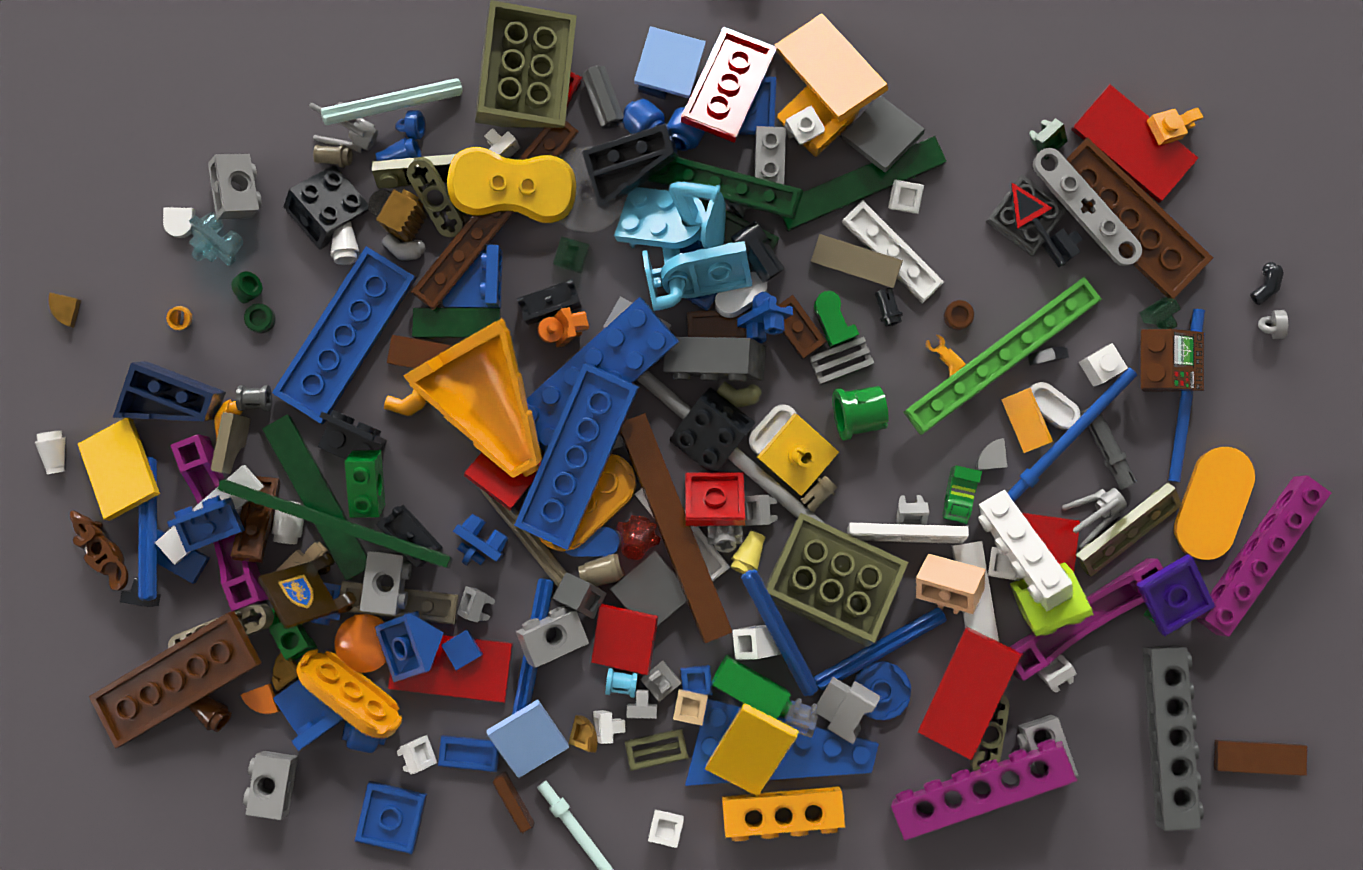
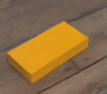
(1027, 420)

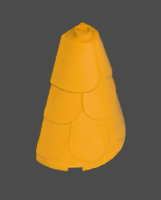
(484, 397)

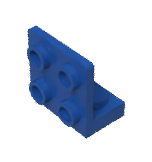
(480, 284)
(306, 714)

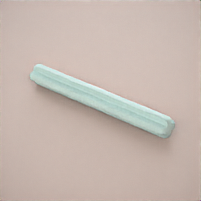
(391, 101)

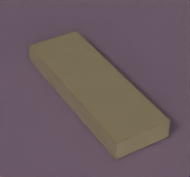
(856, 260)

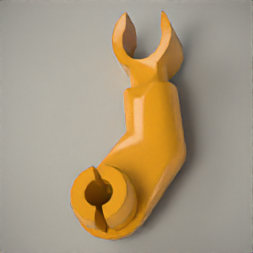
(947, 355)

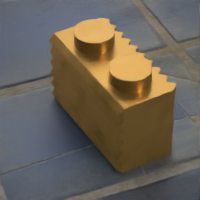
(402, 215)

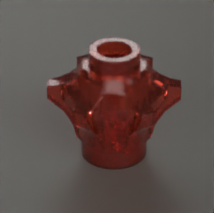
(637, 536)

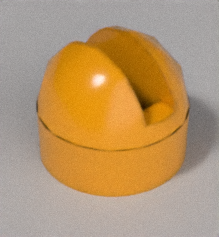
(174, 315)

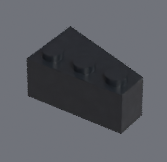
(627, 162)

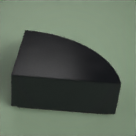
(1048, 355)

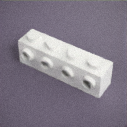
(1025, 550)

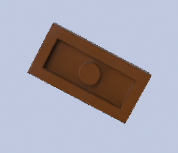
(801, 330)

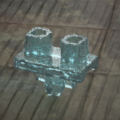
(209, 243)

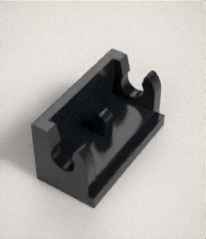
(549, 301)
(406, 526)

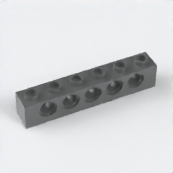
(1160, 723)

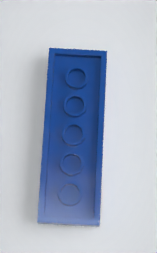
(344, 335)
(622, 348)
(576, 456)

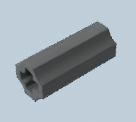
(602, 97)

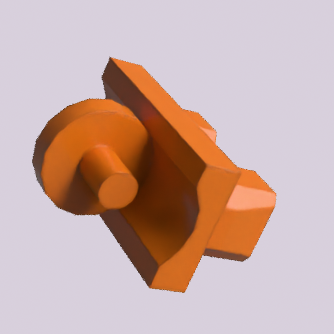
(563, 327)

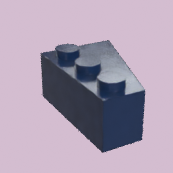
(164, 394)

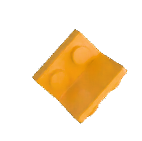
(832, 126)

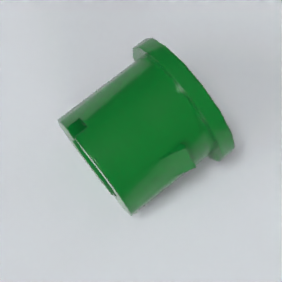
(859, 411)

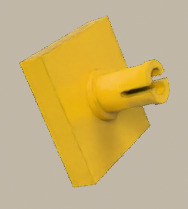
(797, 454)

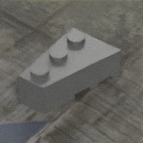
(716, 358)

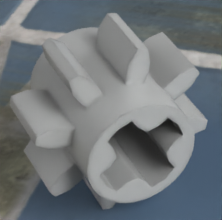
(725, 537)

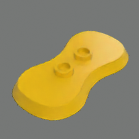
(489, 183)

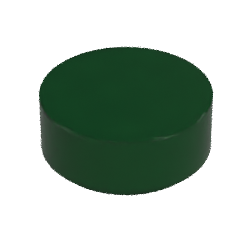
(259, 318)

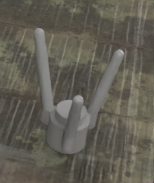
(362, 134)
(1108, 506)

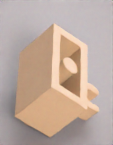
(950, 584)

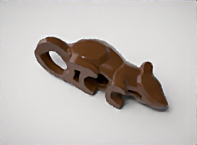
(101, 552)

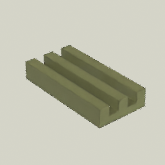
(652, 738)

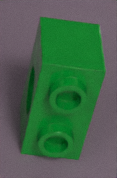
(365, 483)

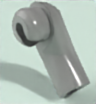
(404, 251)

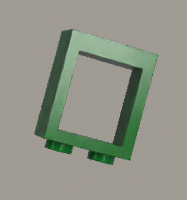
(751, 688)

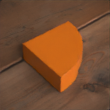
(261, 700)

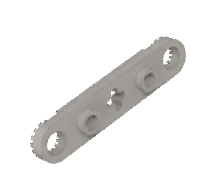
(1102, 223)

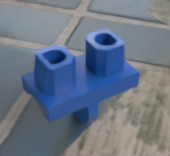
(764, 318)
(492, 547)

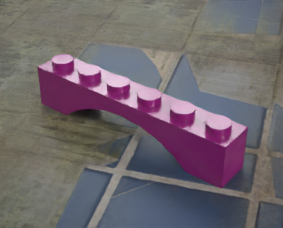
(237, 577)
(1105, 603)

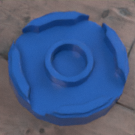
(889, 683)

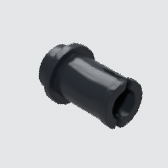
(888, 307)

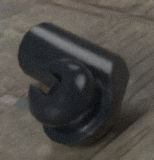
(1274, 276)

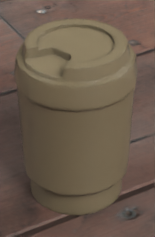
(602, 570)

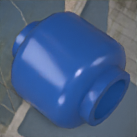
(642, 116)
(684, 135)
(359, 741)

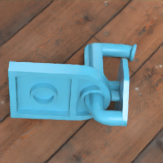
(673, 216)
(697, 273)

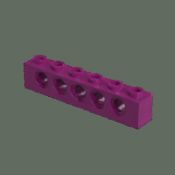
(1263, 553)
(915, 823)

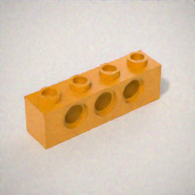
(797, 801)

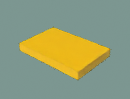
(118, 469)
(751, 749)

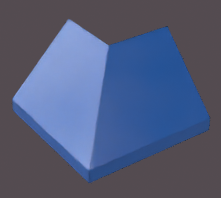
(408, 645)

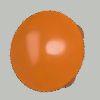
(358, 643)

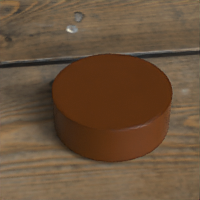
(958, 315)

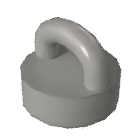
(1278, 322)

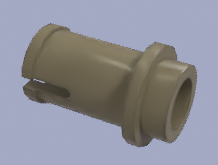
(333, 155)
(820, 492)

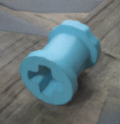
(621, 683)

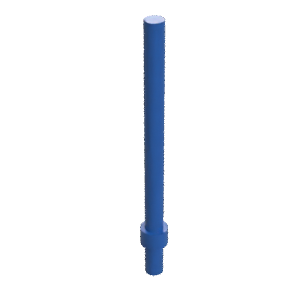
(1184, 413)
(1030, 478)

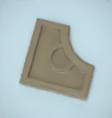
(230, 440)

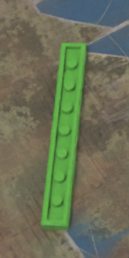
(1002, 356)

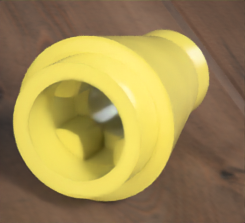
(749, 553)

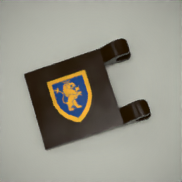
(301, 594)

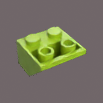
(1046, 622)

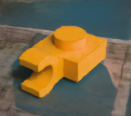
(1170, 126)

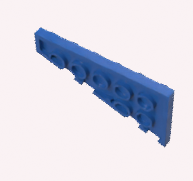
(807, 757)

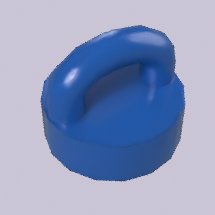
(412, 124)

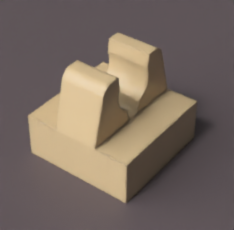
(690, 707)

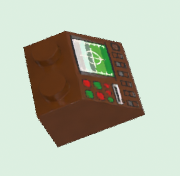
(1172, 360)

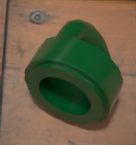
(246, 286)

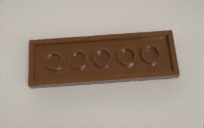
(1169, 253)
(175, 679)

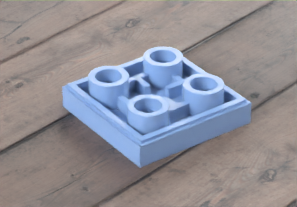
(669, 62)
(527, 738)

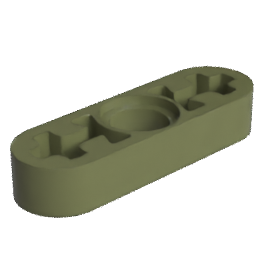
(418, 181)
(1001, 714)

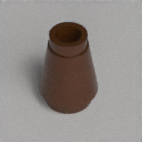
(211, 713)

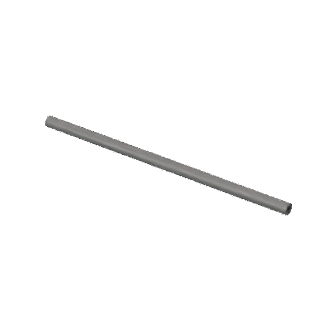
(737, 457)

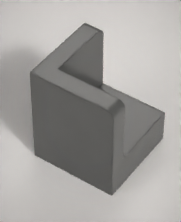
(579, 595)

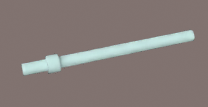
(559, 808)

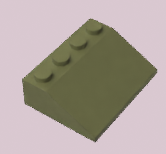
(525, 67)
(835, 580)

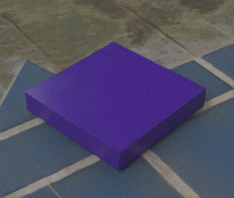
(1176, 595)

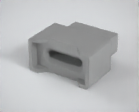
(845, 707)

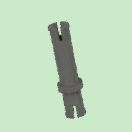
(1111, 452)

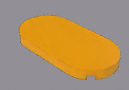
(610, 496)
(1214, 503)
(349, 694)

